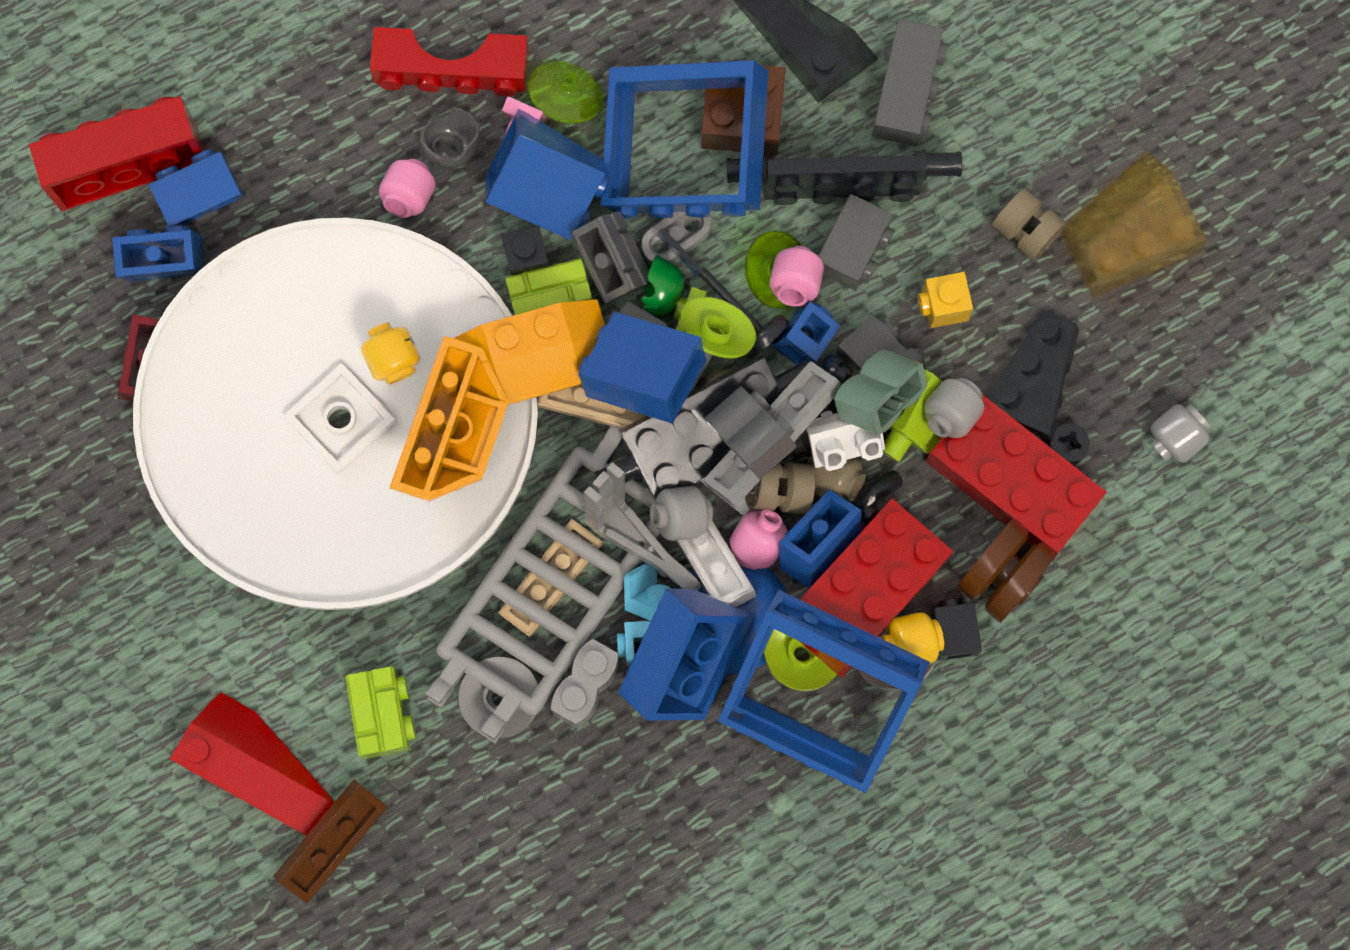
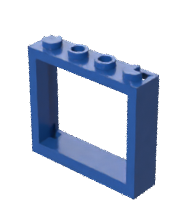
(619, 133)
(846, 644)

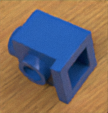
(797, 345)

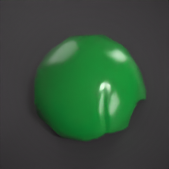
(665, 289)

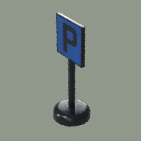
(764, 334)

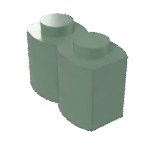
(880, 391)

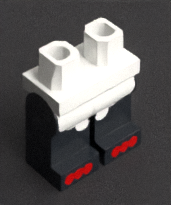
(835, 441)

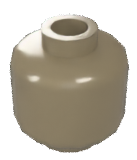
(845, 481)

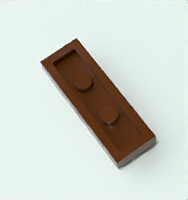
(330, 841)

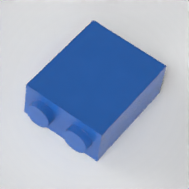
(642, 367)

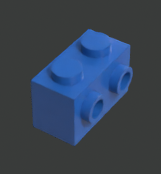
(196, 188)
(158, 255)
(819, 538)

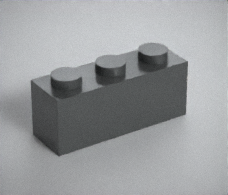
(909, 83)

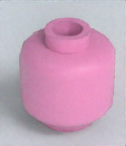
(406, 188)
(796, 276)
(757, 539)

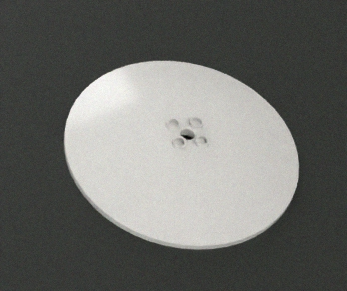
(242, 403)

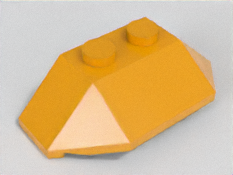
(539, 348)
(452, 424)

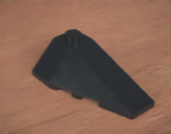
(810, 42)

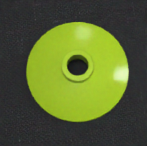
(721, 326)
(789, 670)

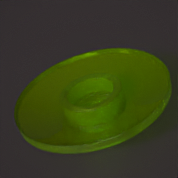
(565, 92)
(760, 259)

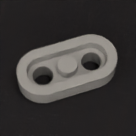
(676, 229)

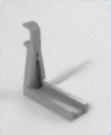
(619, 524)

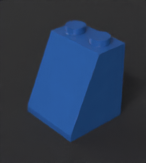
(544, 177)

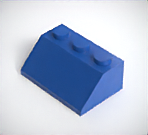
(684, 656)

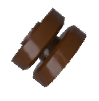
(1007, 571)

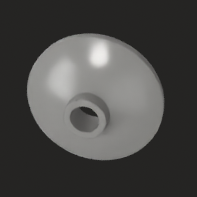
(477, 702)

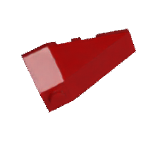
(246, 758)

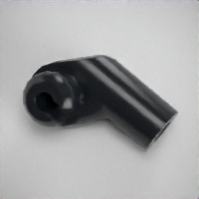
(833, 366)
(875, 491)

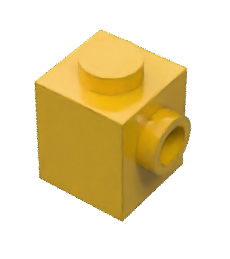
(945, 300)

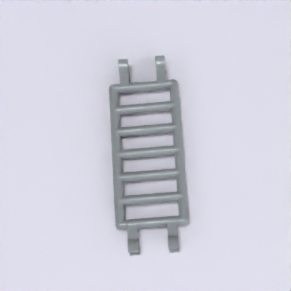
(492, 585)

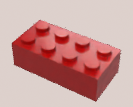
(115, 152)
(1017, 477)
(878, 575)

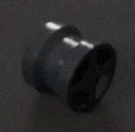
(1065, 448)

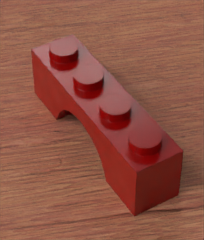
(495, 66)

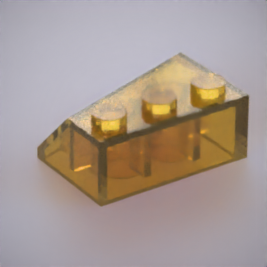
(1133, 228)

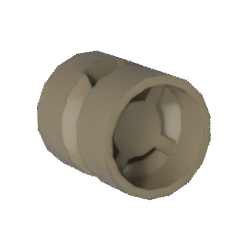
(1018, 216)
(784, 486)

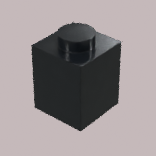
(524, 250)
(958, 628)

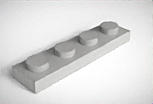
(799, 407)

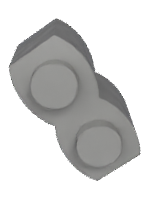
(579, 693)

